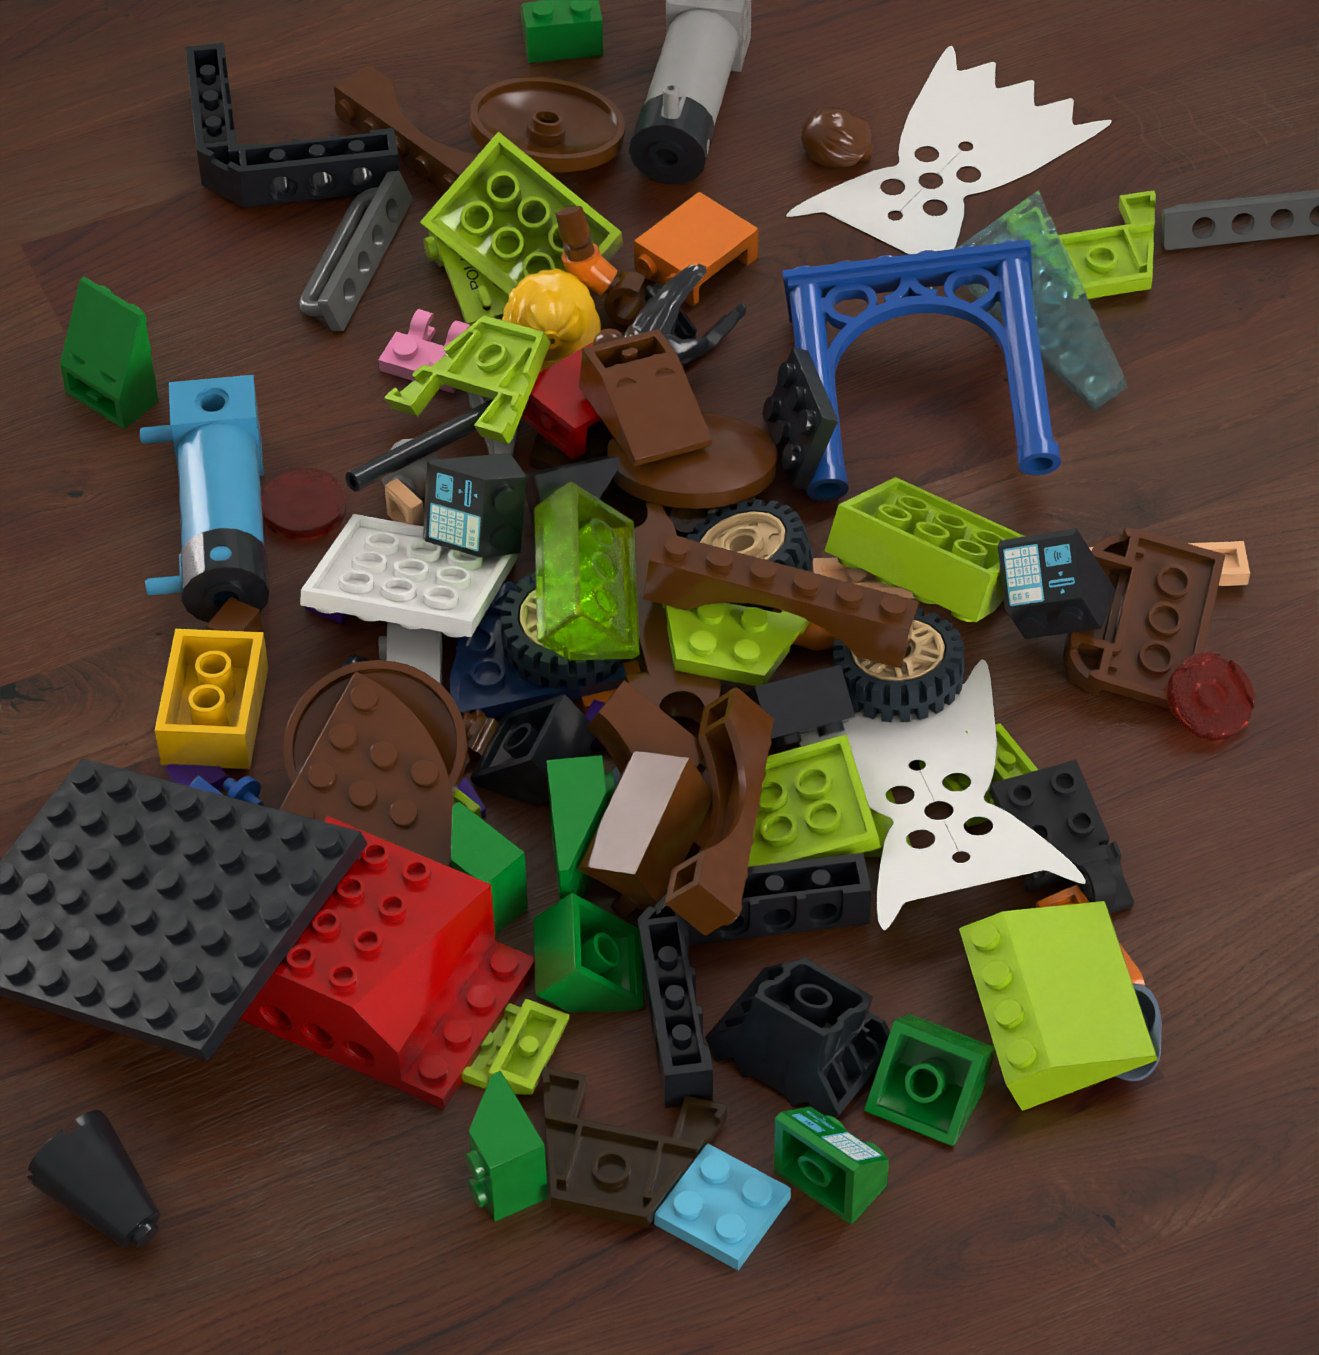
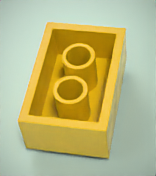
(212, 698)

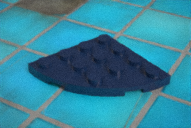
(486, 680)

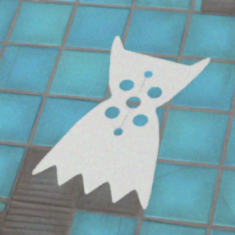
(954, 107)
(940, 740)

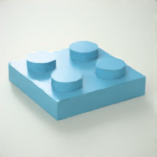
(722, 1206)

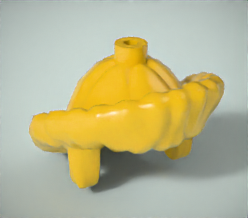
(557, 306)

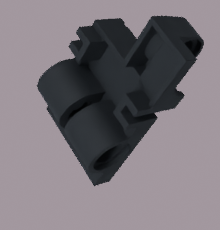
(1063, 812)

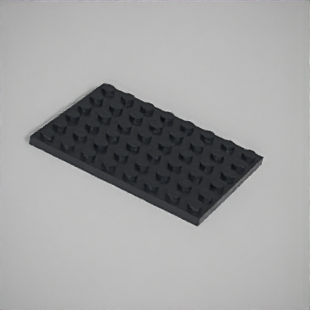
(159, 904)

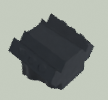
(803, 1035)

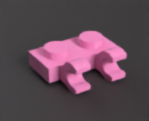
(411, 351)

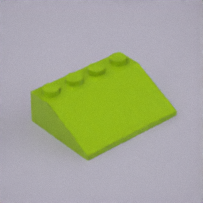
(505, 217)
(922, 546)
(1056, 999)

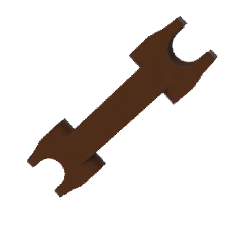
(670, 690)

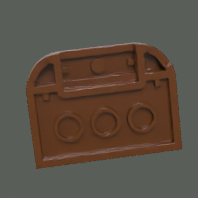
(1154, 617)

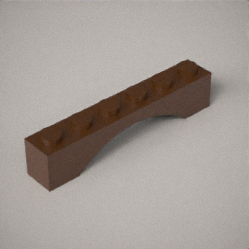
(370, 103)
(699, 574)
(736, 748)

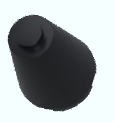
(96, 1181)

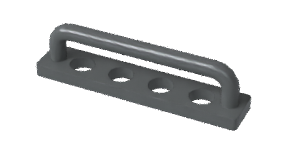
(1179, 219)
(332, 303)

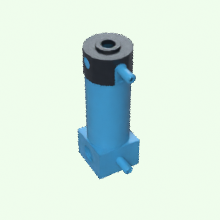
(219, 494)

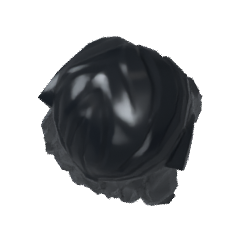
(663, 310)

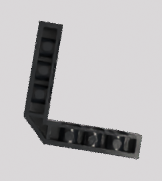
(278, 171)
(774, 902)

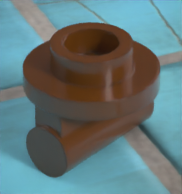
(478, 732)

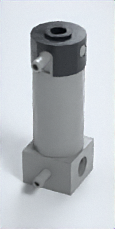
(688, 86)

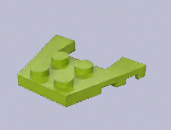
(1117, 256)
(485, 360)
(731, 641)

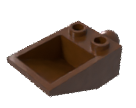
(642, 395)

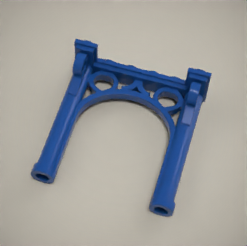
(999, 267)

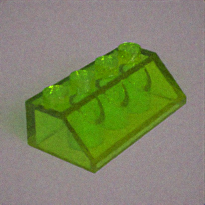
(585, 577)

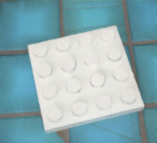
(394, 576)

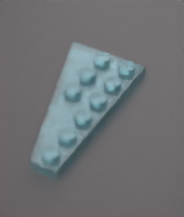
(1066, 323)

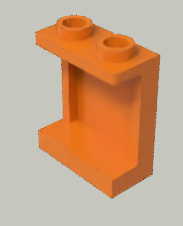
(695, 234)

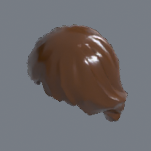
(836, 138)

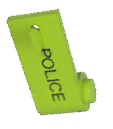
(469, 286)

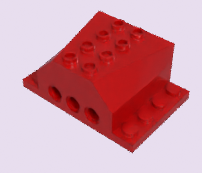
(396, 973)

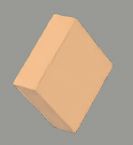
(403, 504)

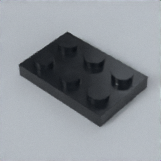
(799, 417)

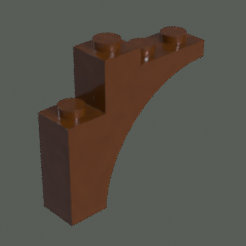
(633, 724)

